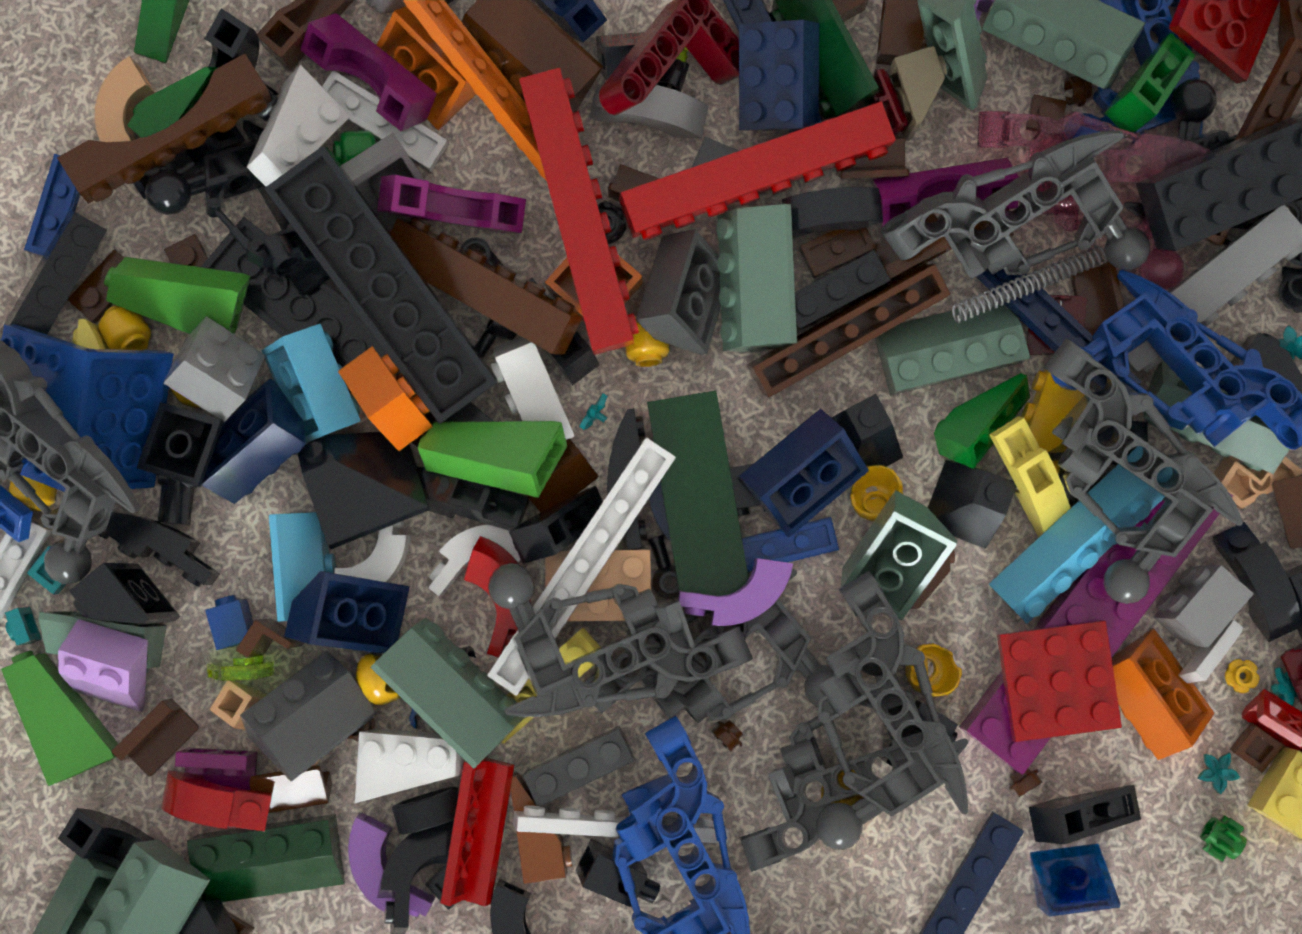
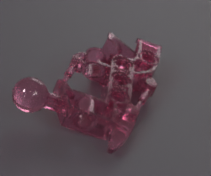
(1157, 153)

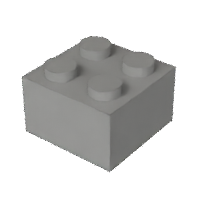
(379, 160)
(214, 369)
(1202, 604)

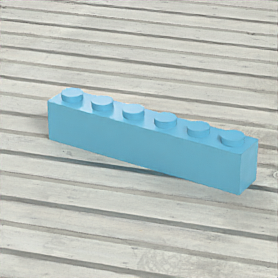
(1076, 541)

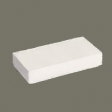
(1207, 659)

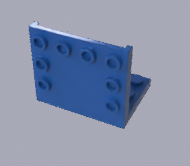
(101, 396)

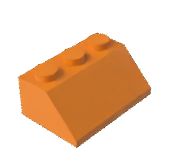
(417, 52)
(1156, 699)

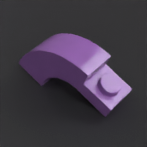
(751, 600)
(368, 862)

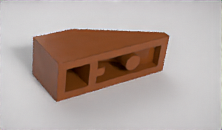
(541, 854)

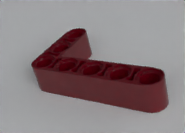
(679, 25)

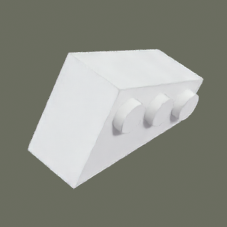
(296, 126)
(528, 383)
(402, 760)

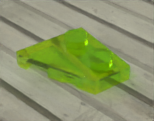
(241, 669)

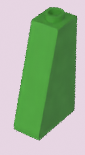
(177, 293)
(495, 454)
(56, 719)

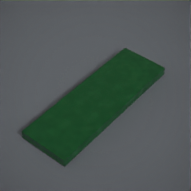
(699, 495)

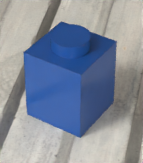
(229, 621)

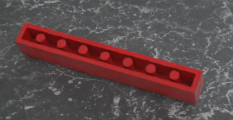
(756, 170)
(577, 211)

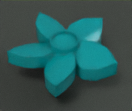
(1291, 342)
(593, 413)
(1284, 687)
(1218, 772)

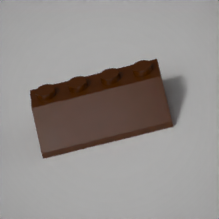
(528, 42)

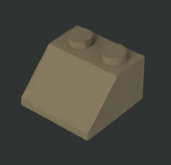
(916, 83)

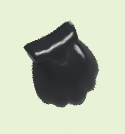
(1291, 289)

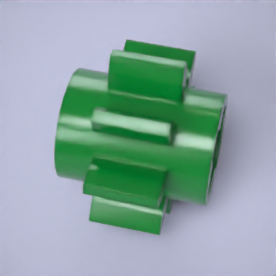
(1223, 838)

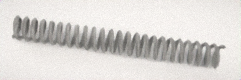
(969, 310)

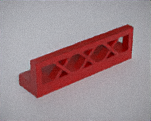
(1276, 718)
(477, 833)

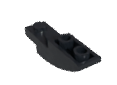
(623, 450)
(473, 500)
(144, 535)

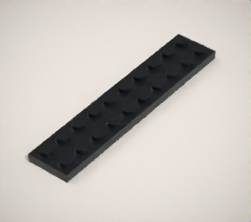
(286, 311)

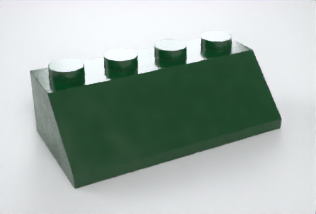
(843, 74)
(272, 862)

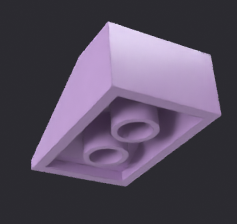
(105, 664)

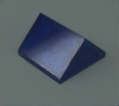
(1072, 880)

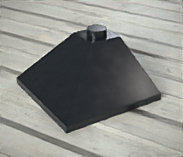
(360, 484)

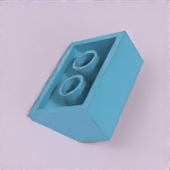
(311, 382)
(297, 556)

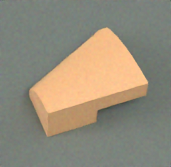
(1247, 483)

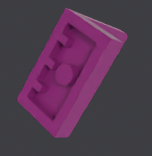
(219, 766)

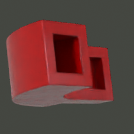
(484, 559)
(214, 805)

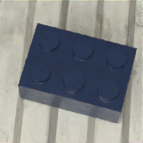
(778, 75)

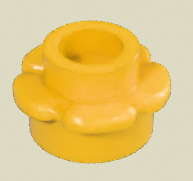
(1233, 672)

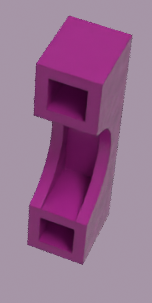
(342, 48)
(904, 192)
(450, 205)

